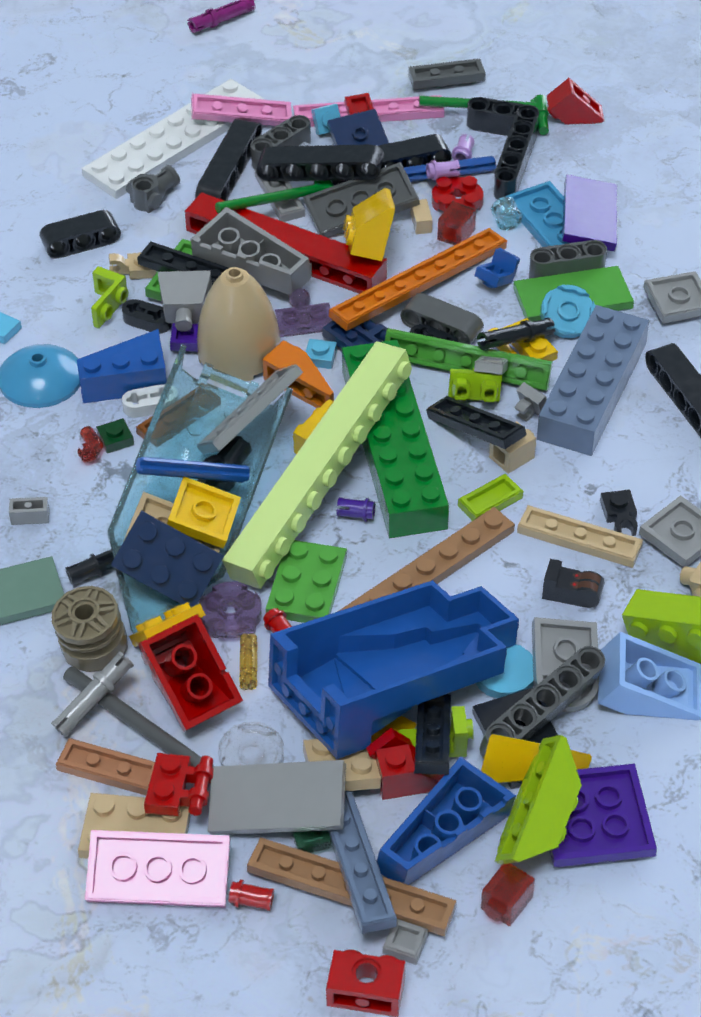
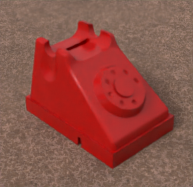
(190, 672)

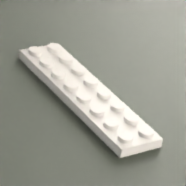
(160, 145)

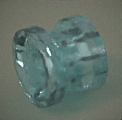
(506, 213)

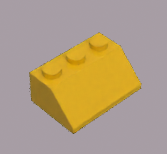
(370, 225)

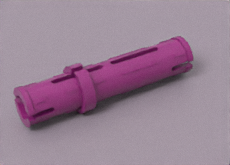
(213, 17)

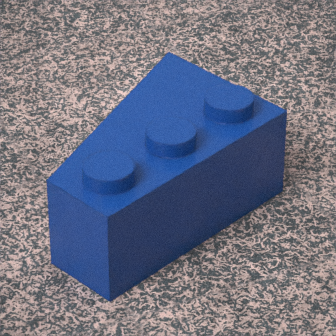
(122, 368)

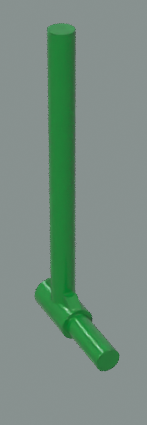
(538, 101)
(273, 197)

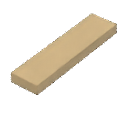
(580, 536)

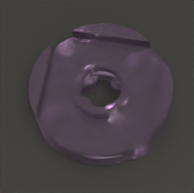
(231, 625)

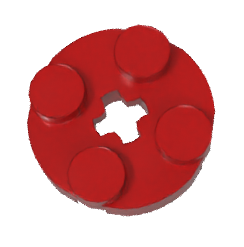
(449, 188)

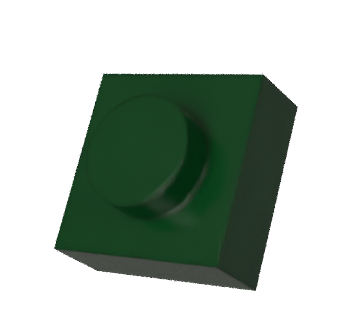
(115, 435)

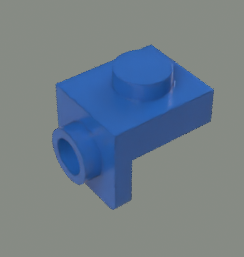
(500, 270)

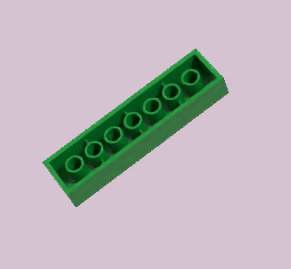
(401, 460)

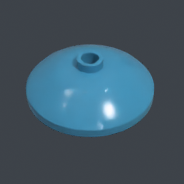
(39, 376)

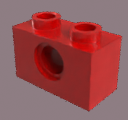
(376, 997)

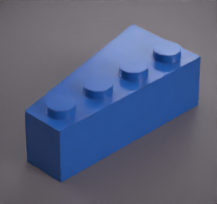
(444, 822)

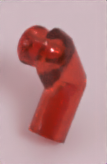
(92, 445)

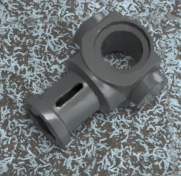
(148, 189)

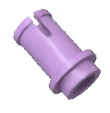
(463, 148)
(442, 169)

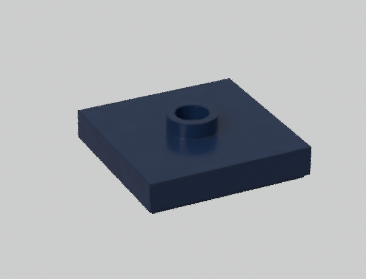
(358, 129)

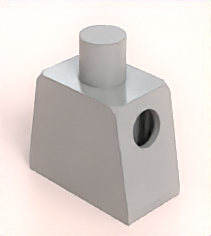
(183, 296)

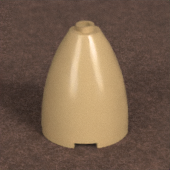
(237, 325)

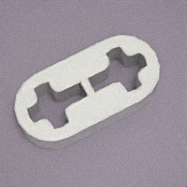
(146, 400)

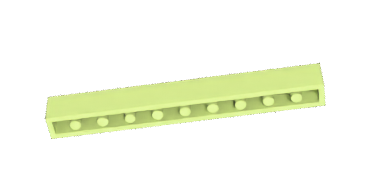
(317, 465)

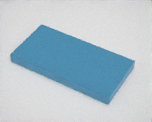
(542, 212)

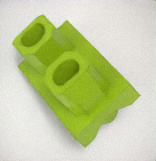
(474, 385)

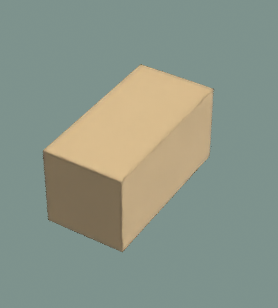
(421, 217)

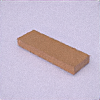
(105, 766)

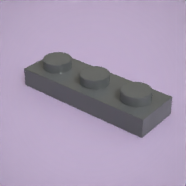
(446, 73)

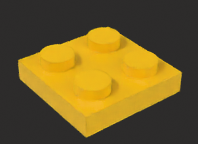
(203, 512)
(172, 617)

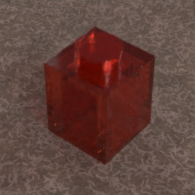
(456, 223)
(507, 894)

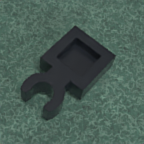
(621, 509)

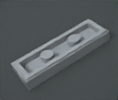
(287, 209)

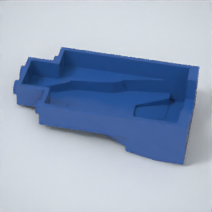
(384, 656)

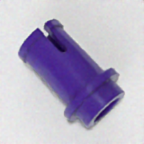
(357, 508)

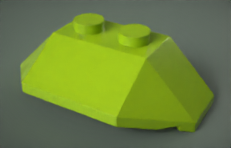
(542, 804)

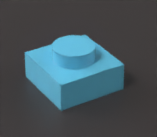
(322, 115)
(322, 352)

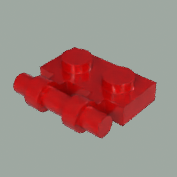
(168, 784)

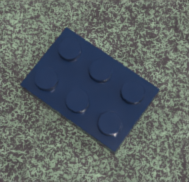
(166, 560)

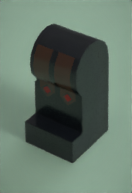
(572, 586)

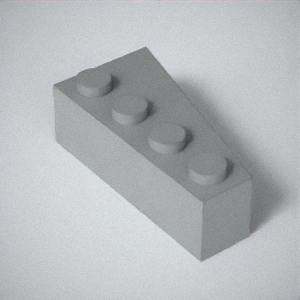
(242, 244)

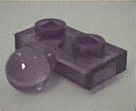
(302, 317)

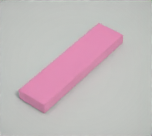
(229, 108)

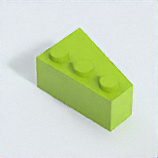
(666, 621)

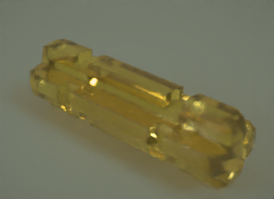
(248, 661)

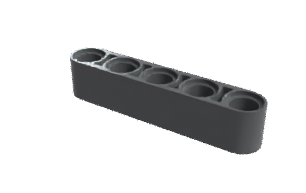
(551, 693)

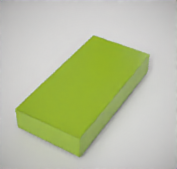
(496, 493)

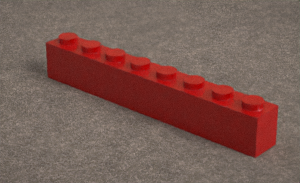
(329, 257)

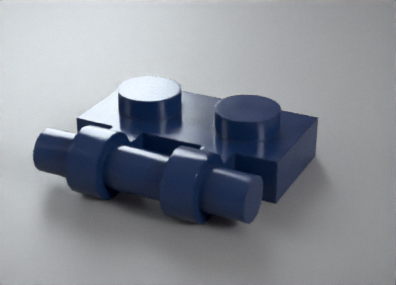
(356, 335)

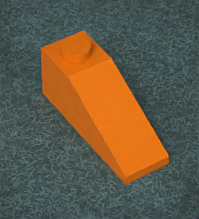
(310, 385)

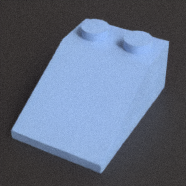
(649, 680)

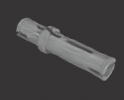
(93, 693)

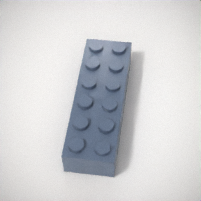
(592, 380)

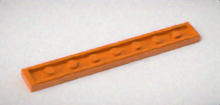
(416, 279)

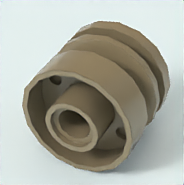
(89, 628)

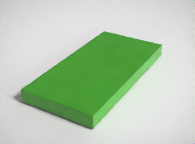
(604, 286)

